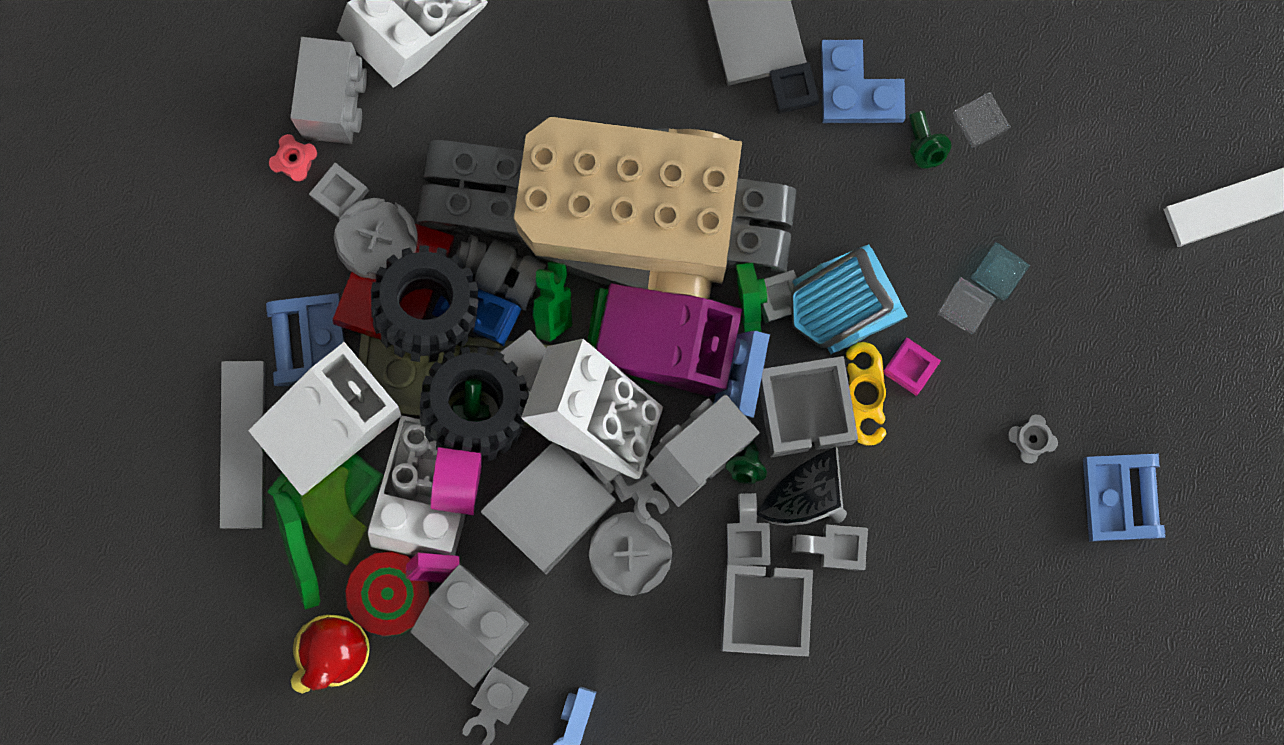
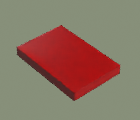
(355, 304)

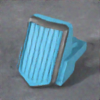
(844, 301)

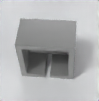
(328, 90)
(807, 406)
(700, 448)
(766, 612)

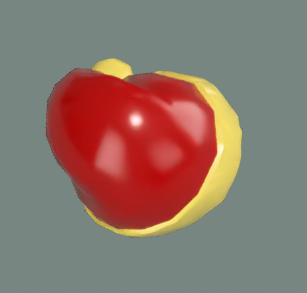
(328, 653)

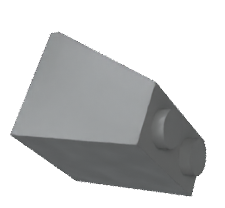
(550, 506)
(468, 625)

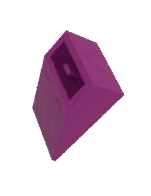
(669, 338)

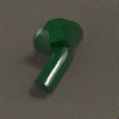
(927, 149)
(470, 406)
(746, 466)

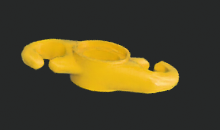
(875, 376)

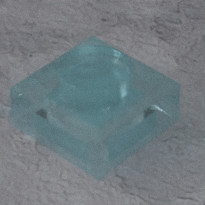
(1000, 271)

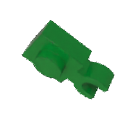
(752, 294)
(553, 307)

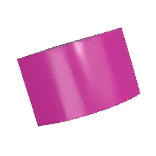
(455, 481)

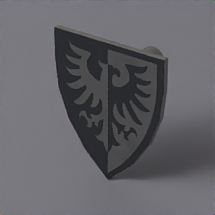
(807, 493)

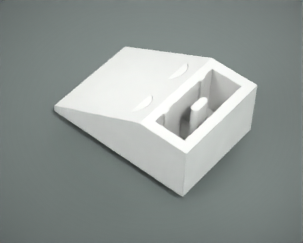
(403, 34)
(592, 408)
(324, 419)
(403, 507)

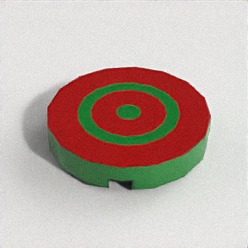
(383, 597)

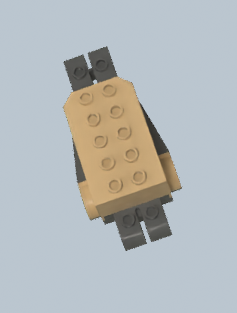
(615, 203)

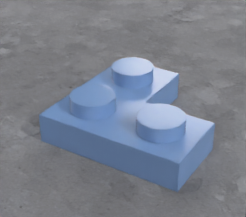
(851, 97)

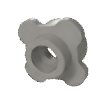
(1037, 427)

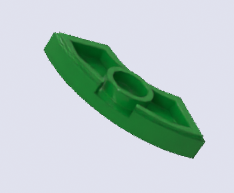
(296, 549)

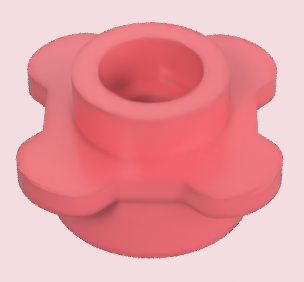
(297, 169)

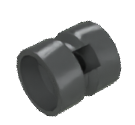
(498, 268)

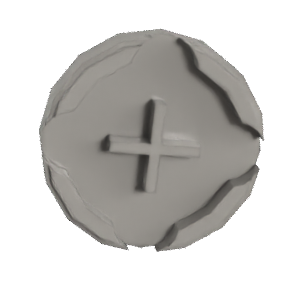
(371, 234)
(629, 554)

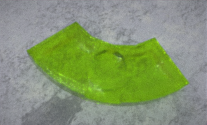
(331, 517)

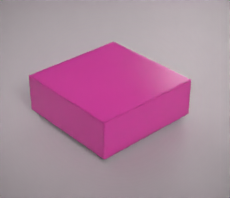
(911, 366)
(431, 567)

